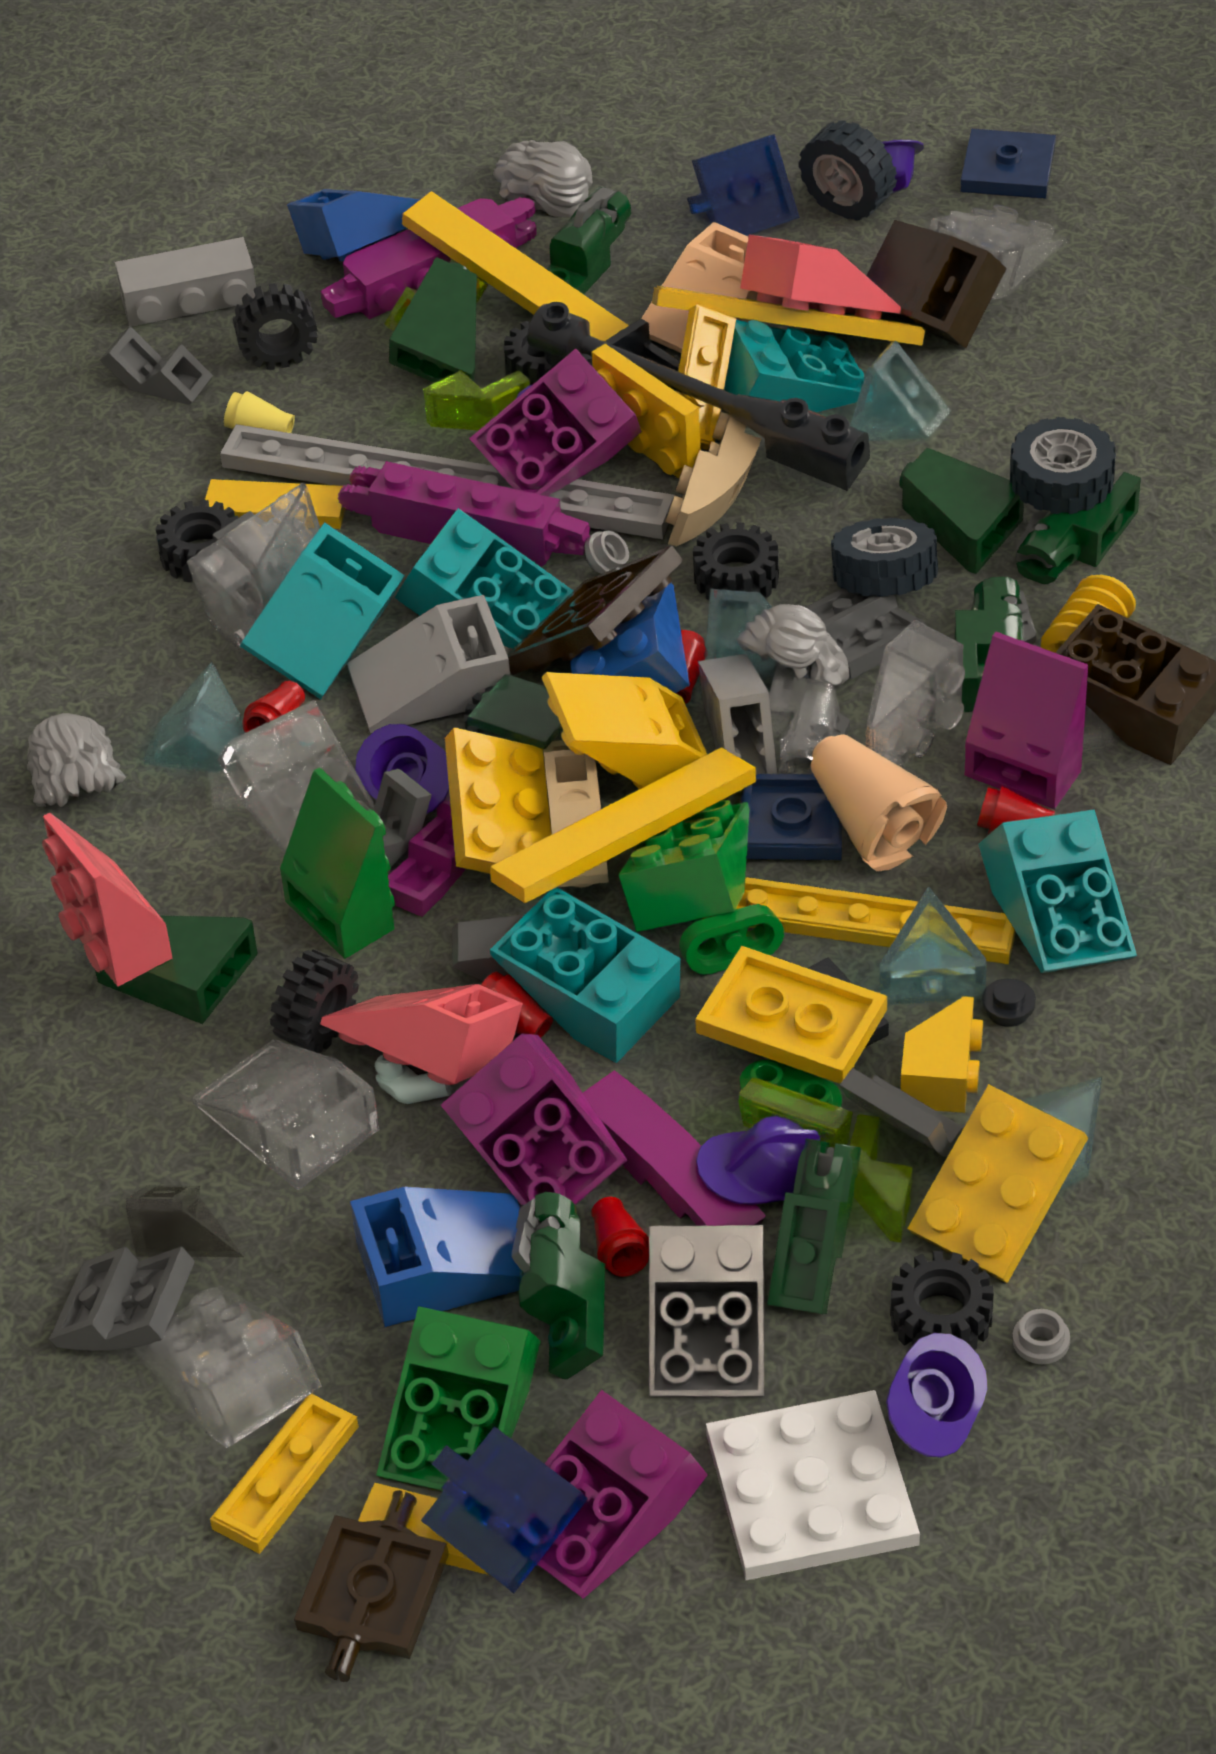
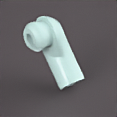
(406, 1085)

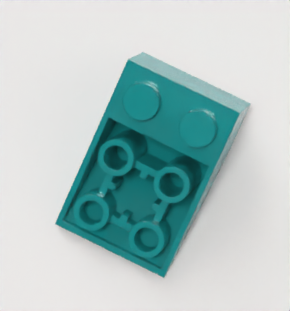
(792, 365)
(475, 562)
(322, 610)
(1058, 890)
(590, 972)

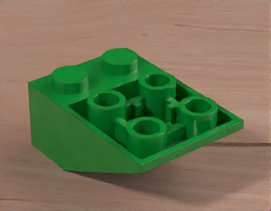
(338, 868)
(689, 868)
(453, 1391)

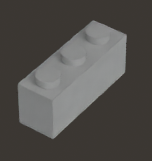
(185, 281)

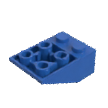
(345, 221)
(436, 1248)

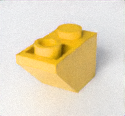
(938, 1057)

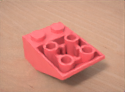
(812, 278)
(103, 907)
(437, 1030)

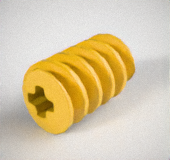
(1090, 592)

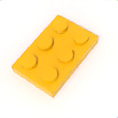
(665, 417)
(494, 797)
(791, 1014)
(998, 1183)

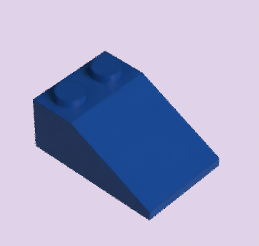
(643, 646)

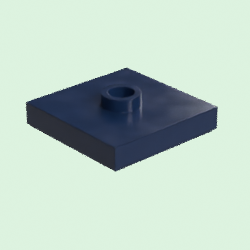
(1008, 163)
(791, 819)

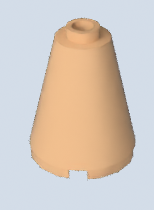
(876, 800)

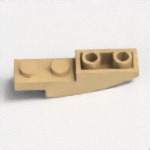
(712, 481)
(571, 797)

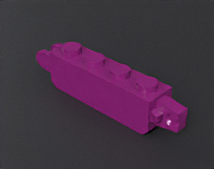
(383, 270)
(420, 502)

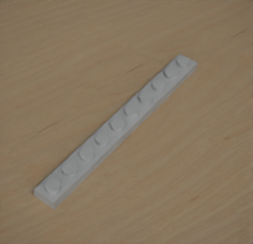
(332, 462)

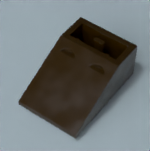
(936, 280)
(1143, 683)

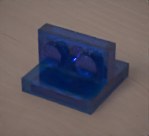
(744, 187)
(501, 1507)

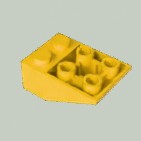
(624, 724)

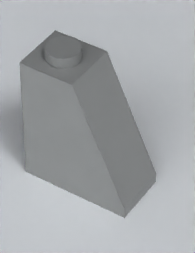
(738, 710)

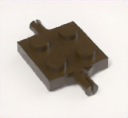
(371, 1586)

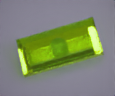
(764, 1099)

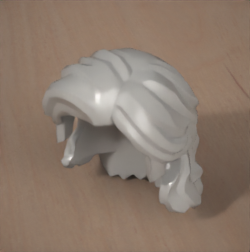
(548, 173)
(795, 640)
(70, 754)

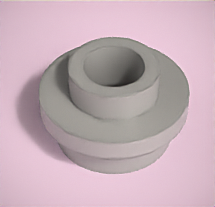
(606, 551)
(1041, 1324)

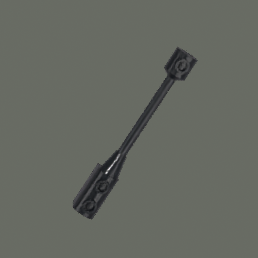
(792, 432)

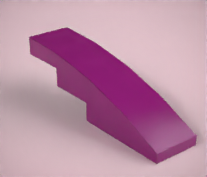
(429, 867)
(662, 1154)

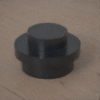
(1008, 1002)

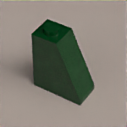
(438, 325)
(962, 504)
(205, 965)

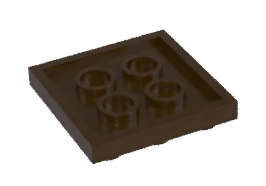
(594, 611)

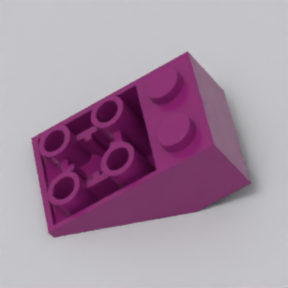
(557, 429)
(1028, 721)
(534, 1124)
(633, 1490)

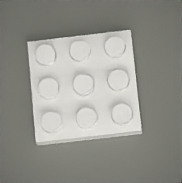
(811, 1485)

